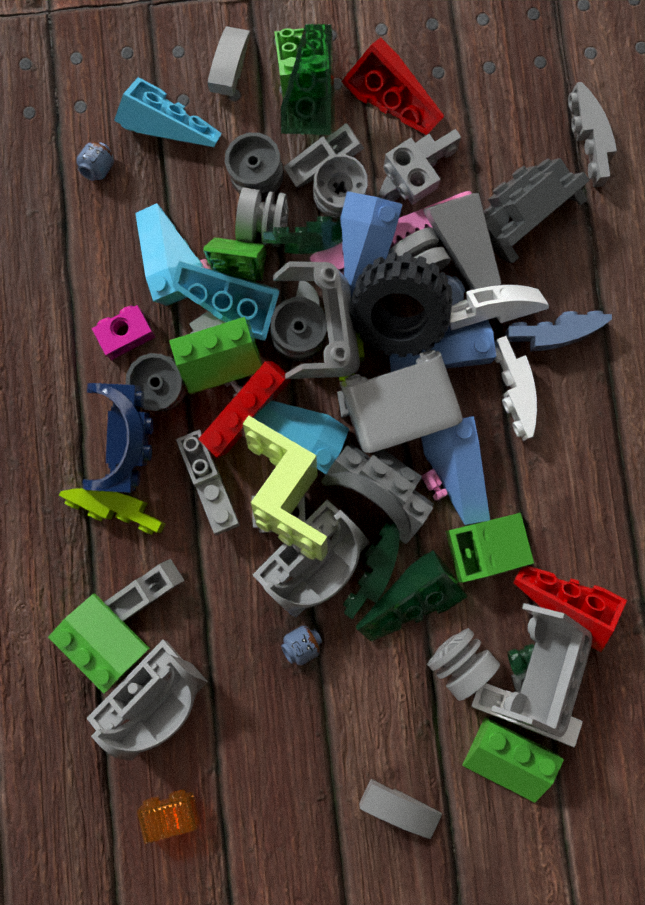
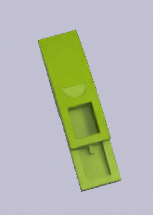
(105, 503)

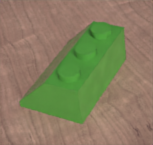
(216, 355)
(98, 643)
(512, 760)

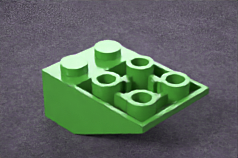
(287, 45)
(236, 258)
(489, 547)

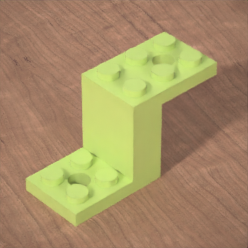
(284, 489)

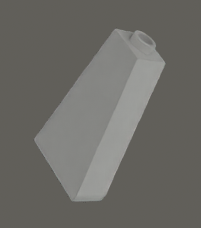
(466, 238)

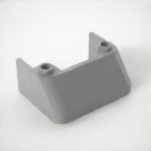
(342, 352)
(552, 673)

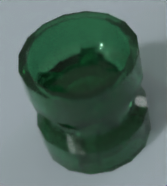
(520, 659)

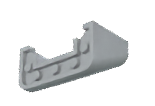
(401, 403)

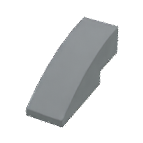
(228, 61)
(304, 166)
(145, 590)
(399, 809)

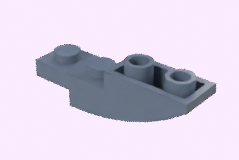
(566, 330)

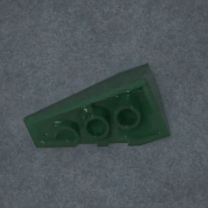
(311, 90)
(418, 591)

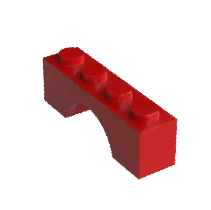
(253, 397)

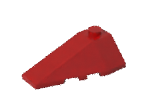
(388, 84)
(590, 607)

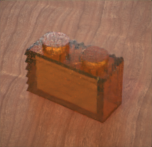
(168, 816)

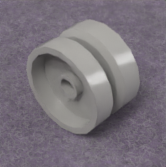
(423, 244)

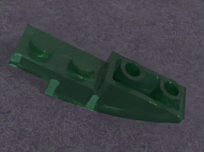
(313, 238)
(382, 561)

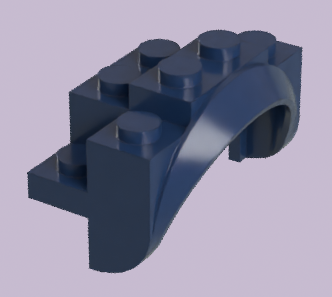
(126, 438)

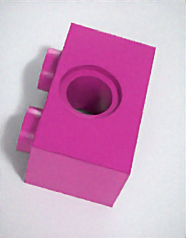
(138, 332)

